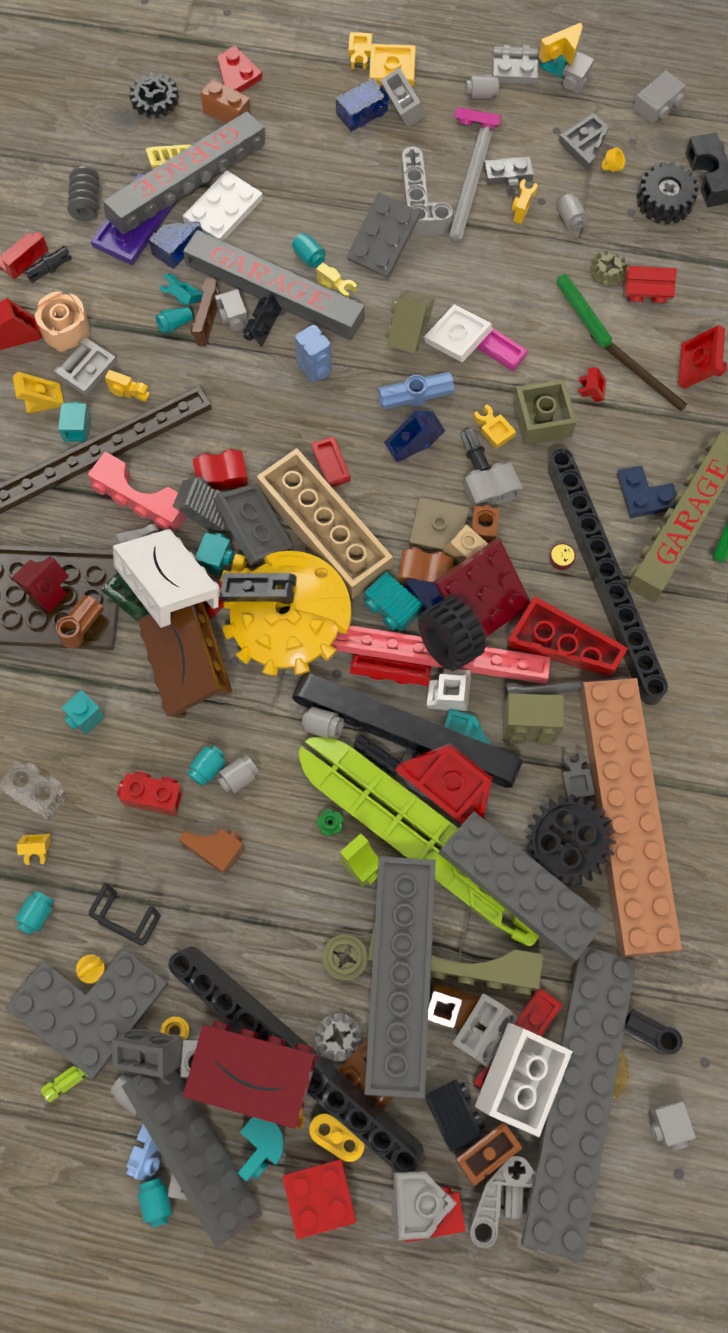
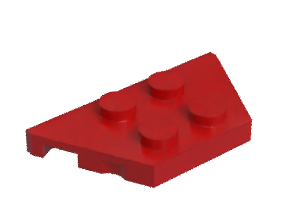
(449, 781)

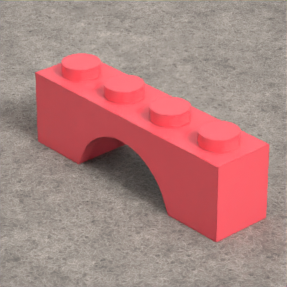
(111, 478)

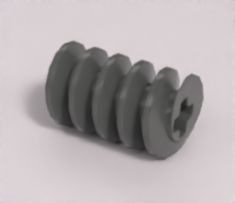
(83, 193)

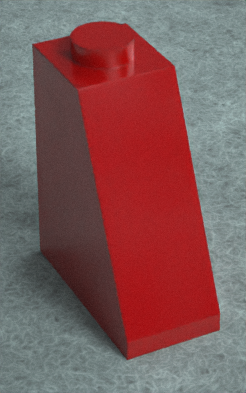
(16, 325)

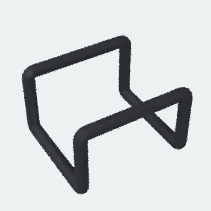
(116, 928)

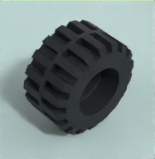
(452, 633)

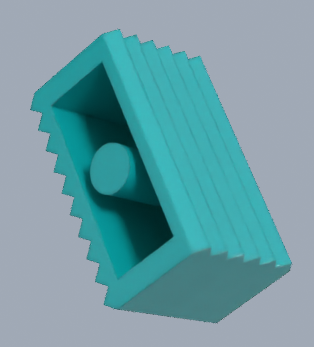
(392, 602)

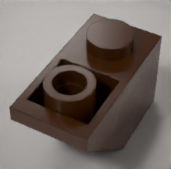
(450, 1005)

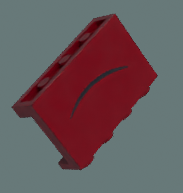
(251, 1074)

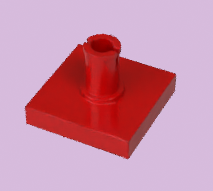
(702, 357)

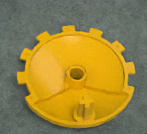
(306, 630)

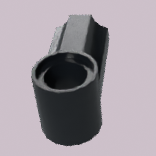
(649, 1033)

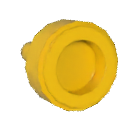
(614, 160)
(90, 969)

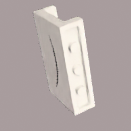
(164, 574)

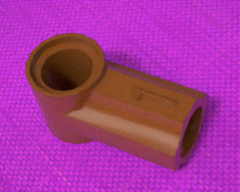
(79, 619)

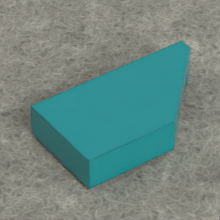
(466, 725)

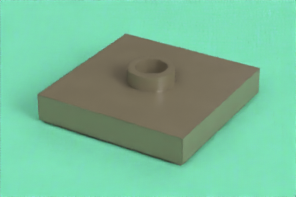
(436, 524)

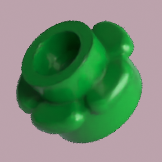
(332, 829)

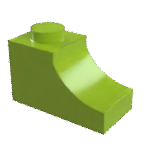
(360, 860)

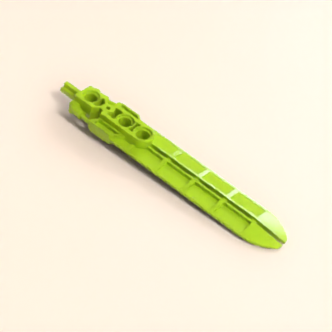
(392, 829)

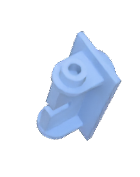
(144, 1161)

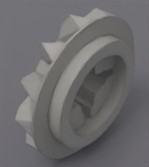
(325, 1031)

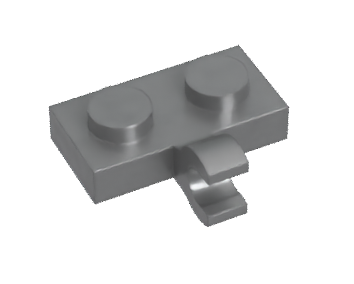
(509, 172)

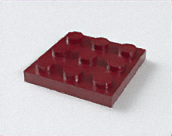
(487, 586)

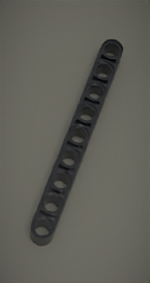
(403, 727)

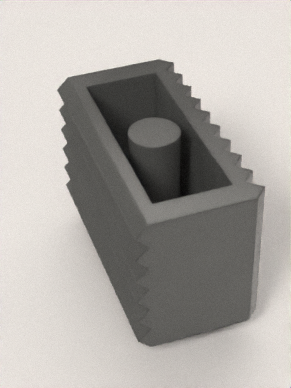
(198, 503)

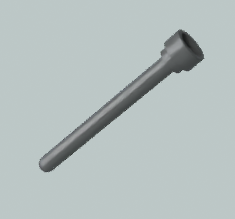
(554, 688)

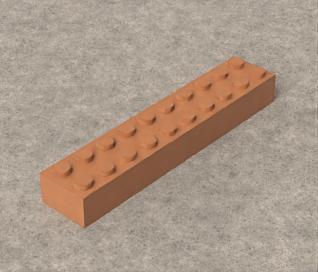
(626, 789)

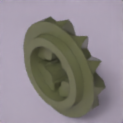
(614, 275)
(339, 945)

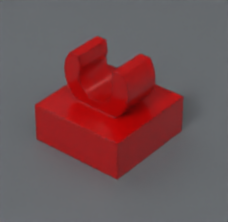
(595, 385)

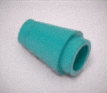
(172, 319)

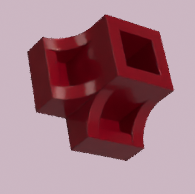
(42, 582)

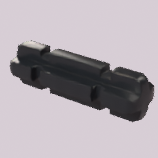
(376, 754)

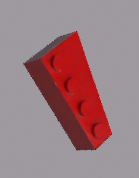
(565, 640)

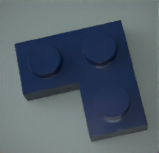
(641, 498)

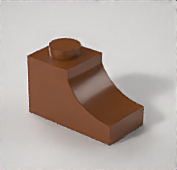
(217, 850)

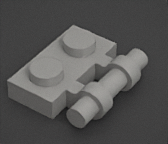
(515, 70)

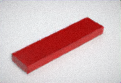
(534, 1018)

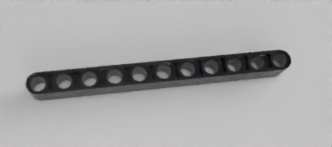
(606, 584)
(320, 1091)

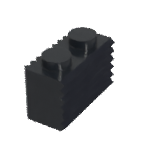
(454, 1115)

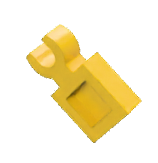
(360, 48)
(124, 386)
(496, 429)

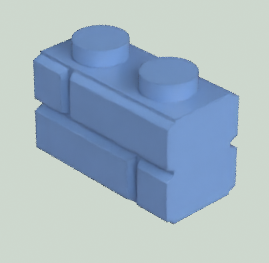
(313, 353)

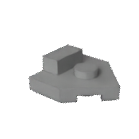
(417, 1205)

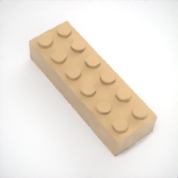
(324, 521)

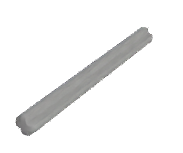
(470, 184)

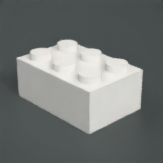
(523, 1079)

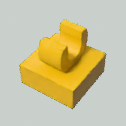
(34, 844)

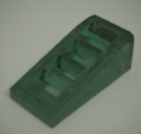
(126, 604)

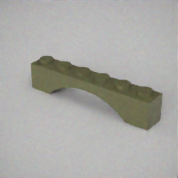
(514, 970)

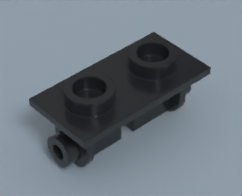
(266, 315)

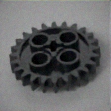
(583, 818)

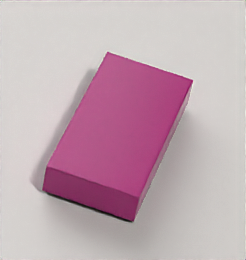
(503, 350)

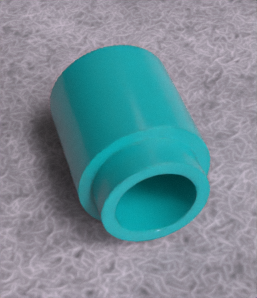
(308, 250)
(206, 765)
(34, 913)
(154, 1203)

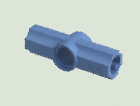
(428, 387)

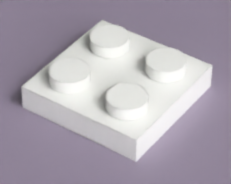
(458, 333)

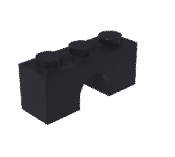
(708, 154)

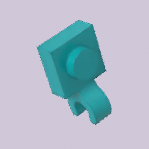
(183, 291)

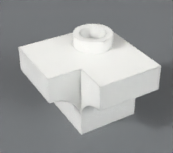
(450, 691)

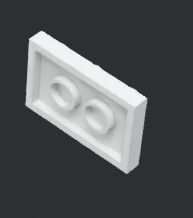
(224, 206)

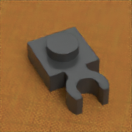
(577, 780)

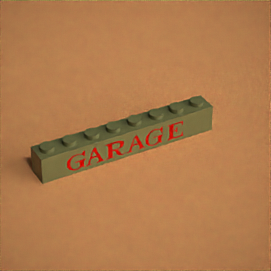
(682, 522)

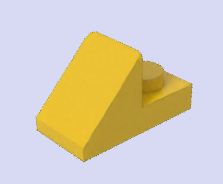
(561, 43)
(37, 392)

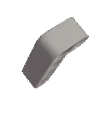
(435, 216)

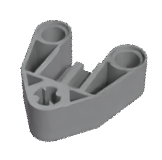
(488, 1203)

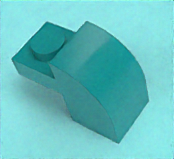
(269, 1143)

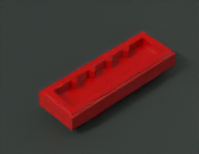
(388, 669)

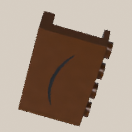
(185, 659)

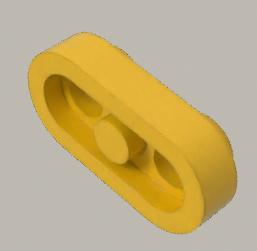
(336, 1138)

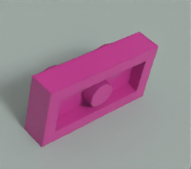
(487, 119)

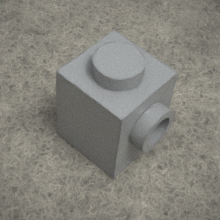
(672, 1126)

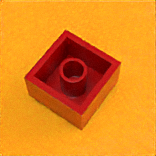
(319, 1199)

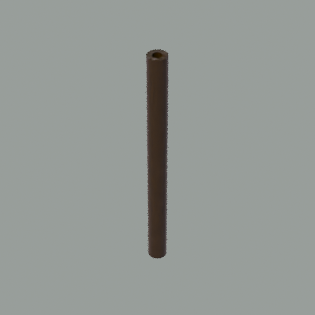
(645, 376)

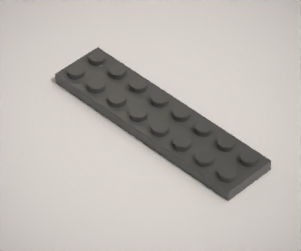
(400, 978)

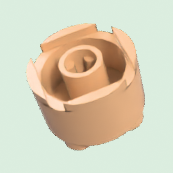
(62, 320)

